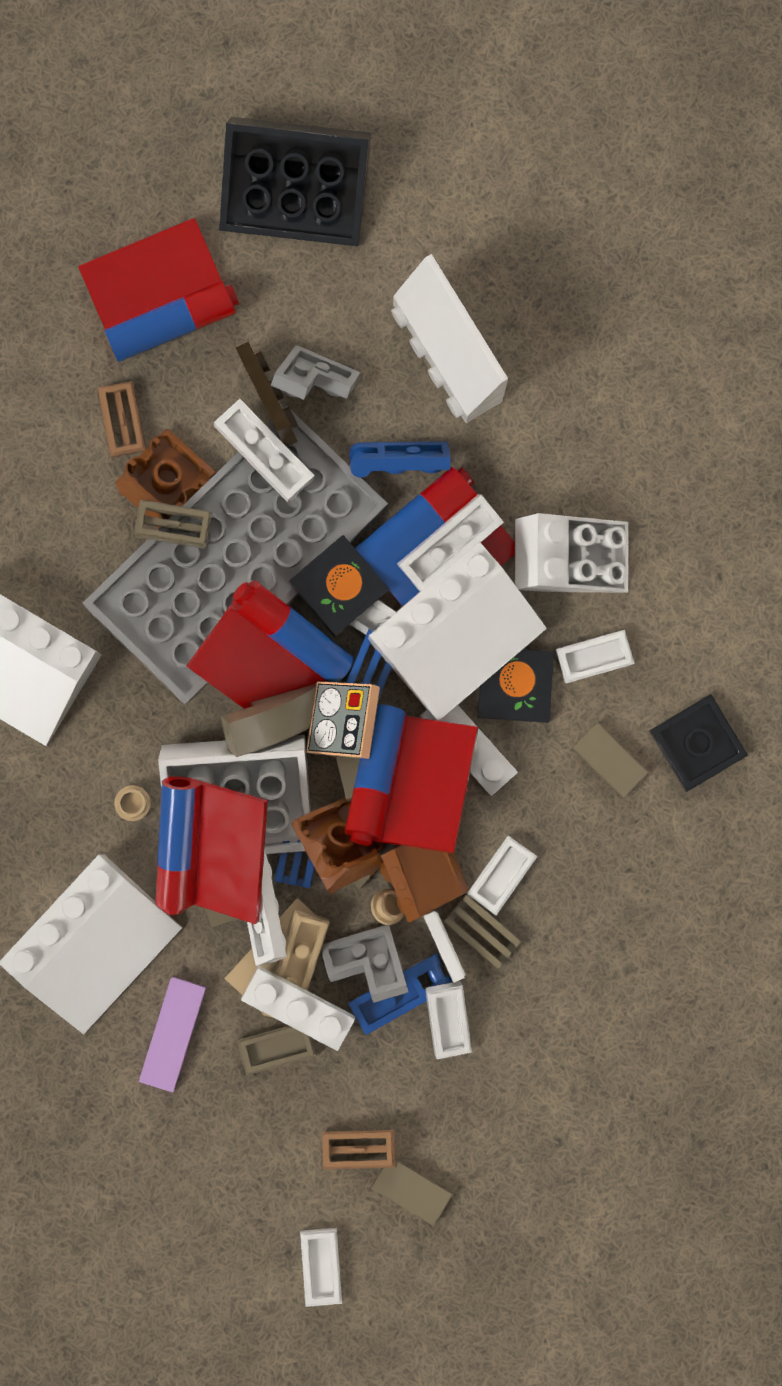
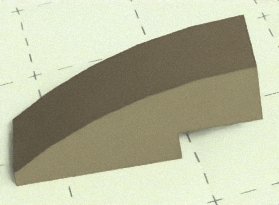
(269, 721)

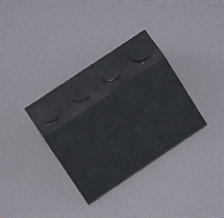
(294, 181)

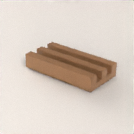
(116, 389)
(390, 1148)

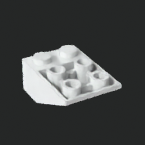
(571, 554)

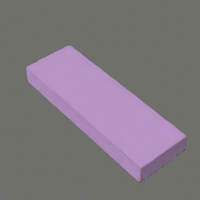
(172, 1034)

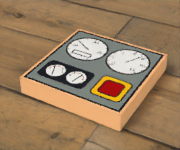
(343, 719)

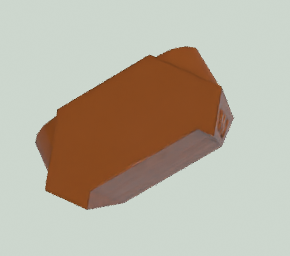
(164, 474)
(330, 848)
(422, 879)

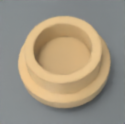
(132, 803)
(385, 907)

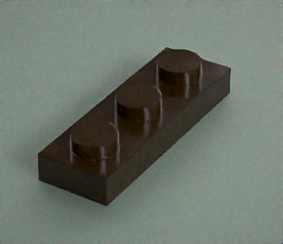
(281, 418)

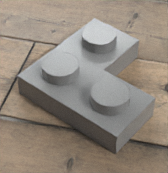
(305, 369)
(368, 953)

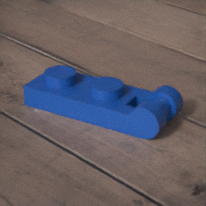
(399, 457)
(374, 1015)

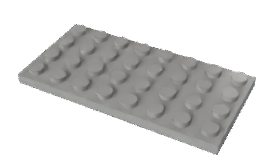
(175, 594)

